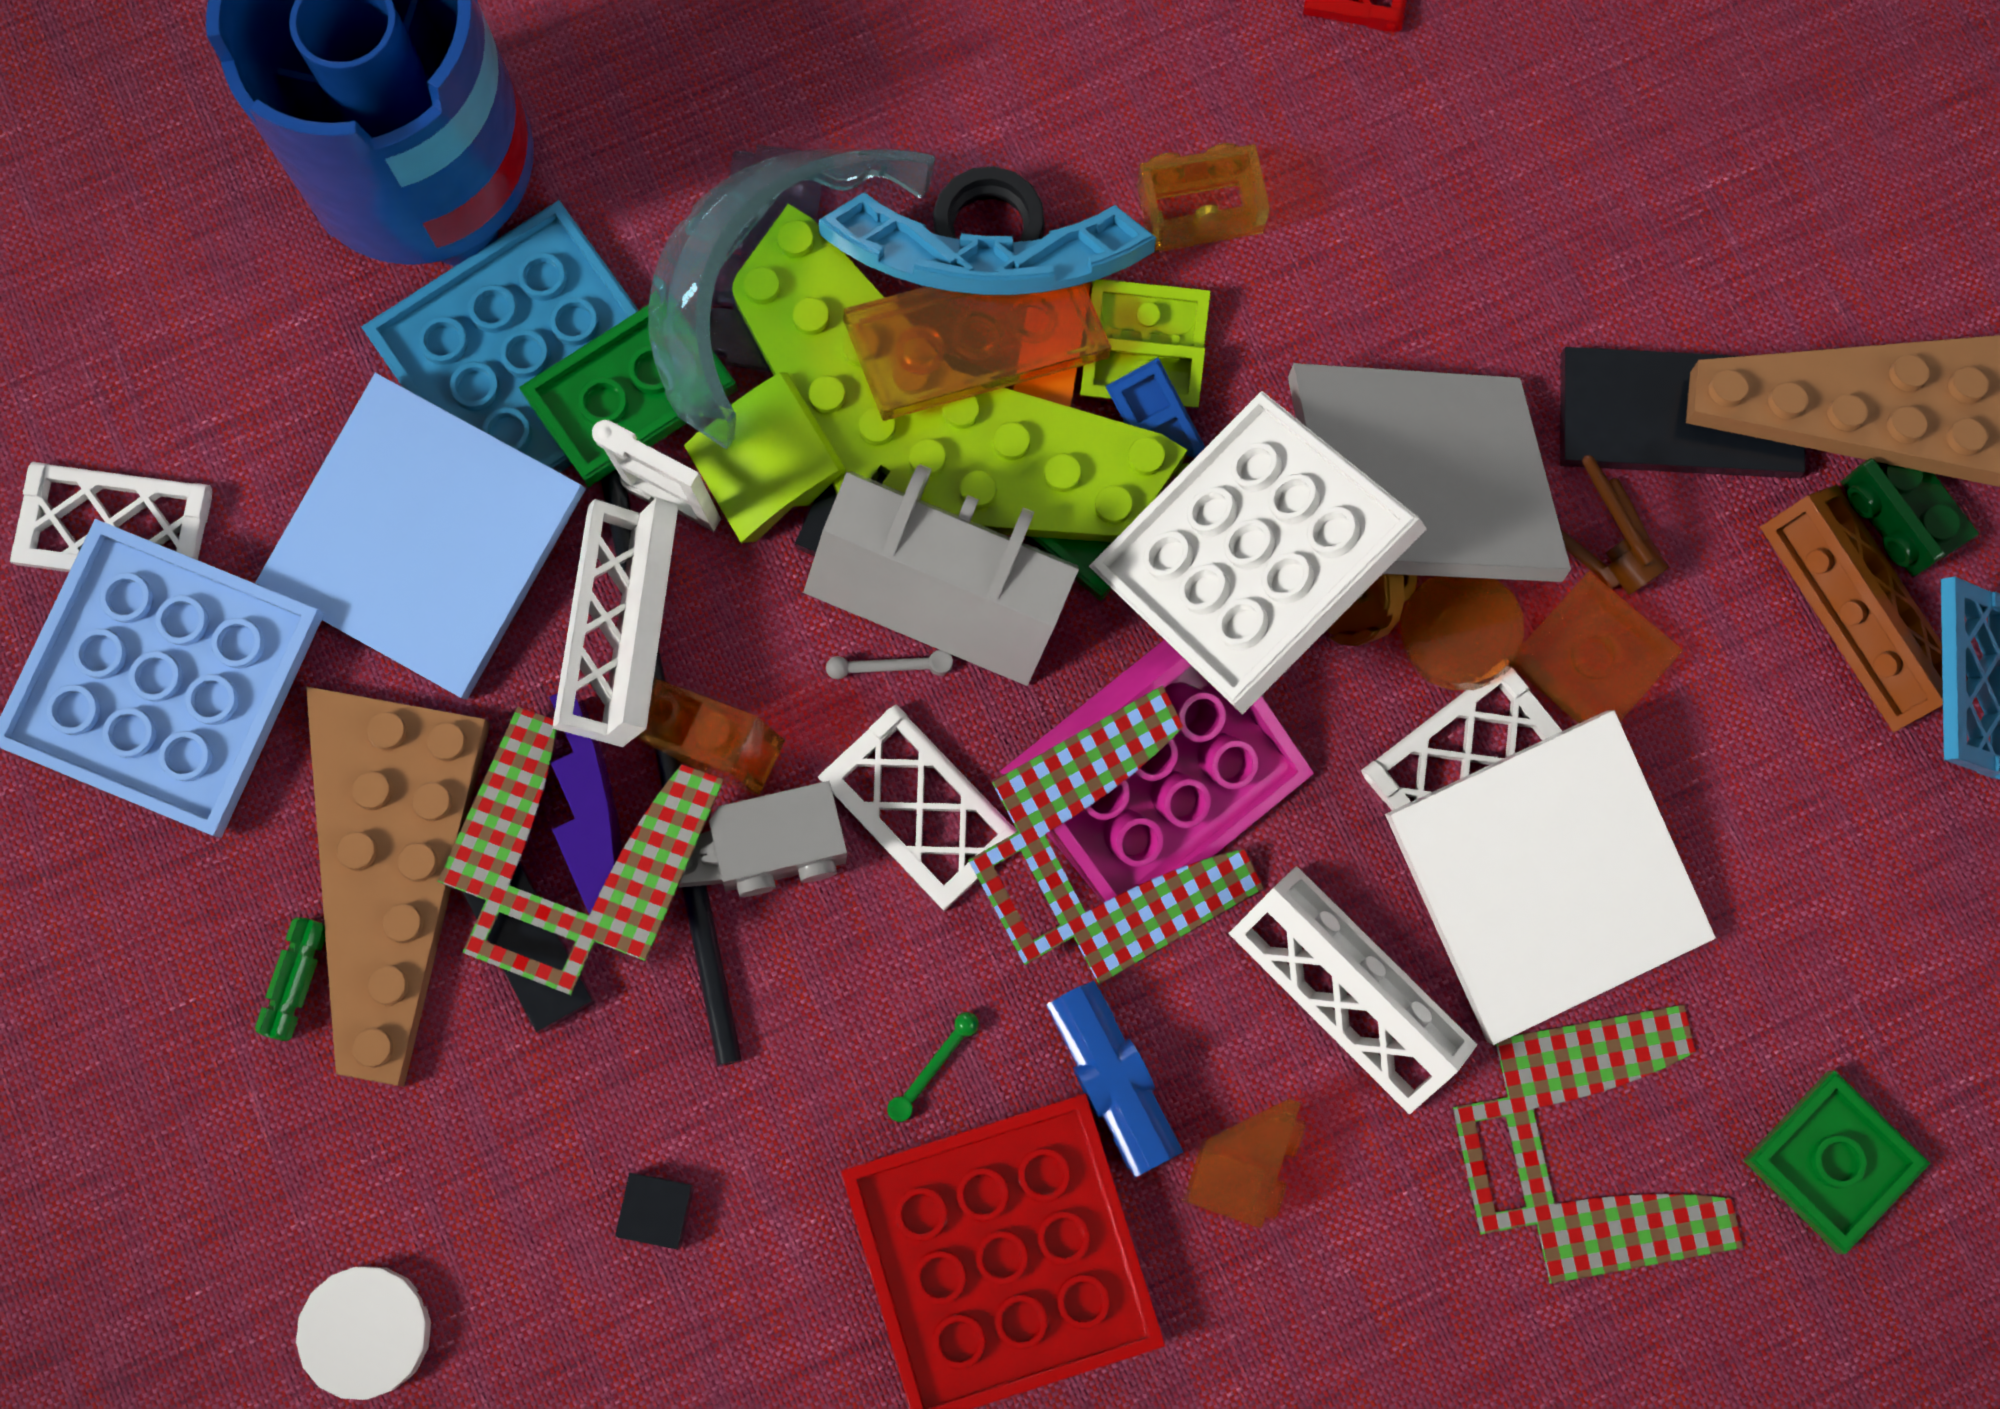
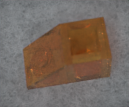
(711, 736)
(1241, 1166)

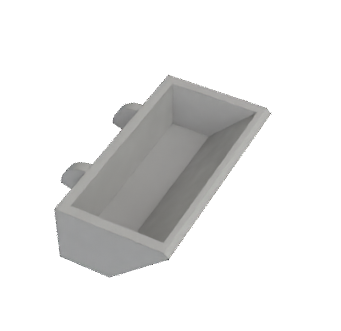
(940, 575)

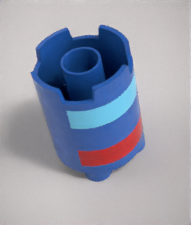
(383, 117)

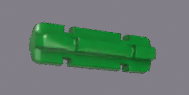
(291, 979)

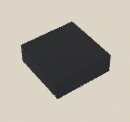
(654, 1211)

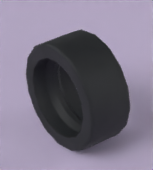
(985, 184)

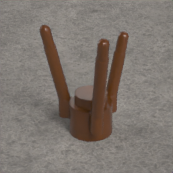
(1634, 558)

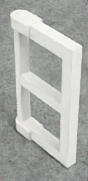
(654, 475)

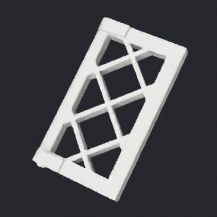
(35, 504)
(1461, 707)
(869, 812)

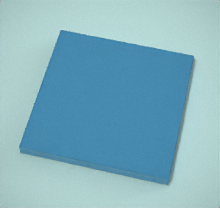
(501, 323)

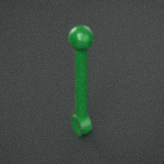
(901, 1108)

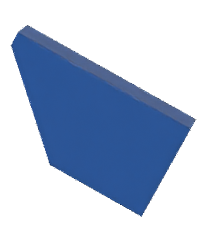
(1151, 402)

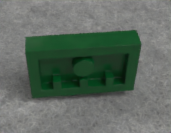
(1909, 513)

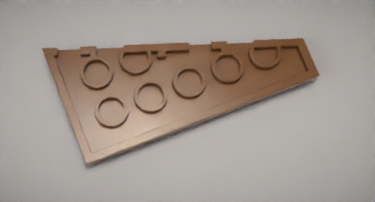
(1894, 403)
(387, 814)

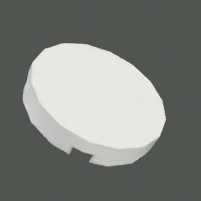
(363, 1332)

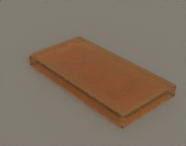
(956, 345)

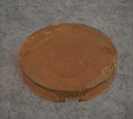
(1462, 631)

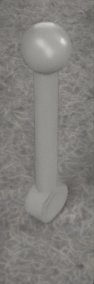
(939, 663)

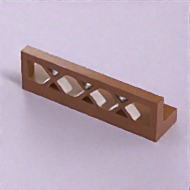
(1861, 604)

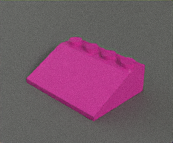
(1190, 794)

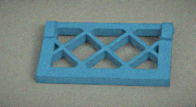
(1958, 660)

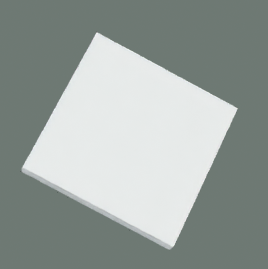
(1256, 550)
(1550, 876)

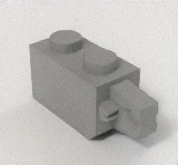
(769, 841)

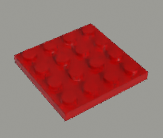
(1002, 1258)

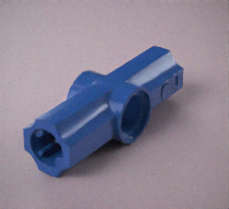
(1114, 1078)

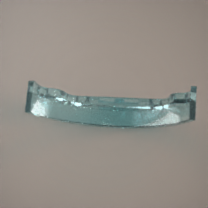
(705, 241)

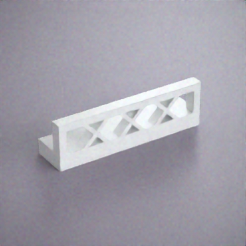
(638, 624)
(1371, 980)

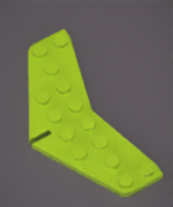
(1003, 446)

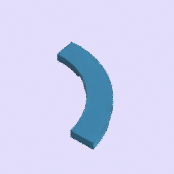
(986, 262)

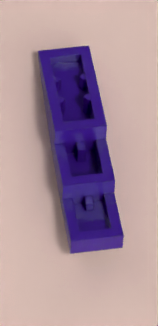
(593, 838)

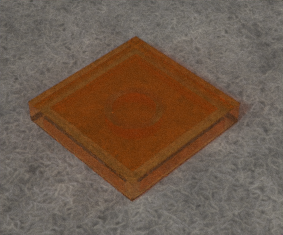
(1595, 653)

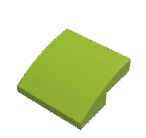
(1150, 324)
(773, 462)

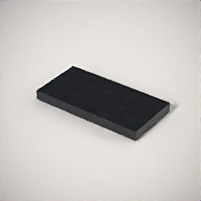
(1633, 416)

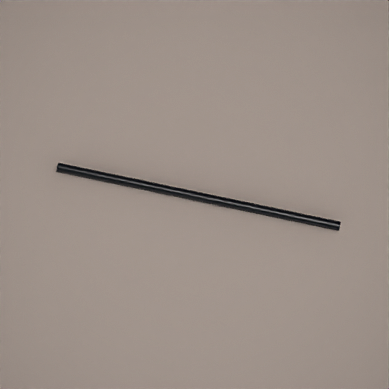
(695, 897)

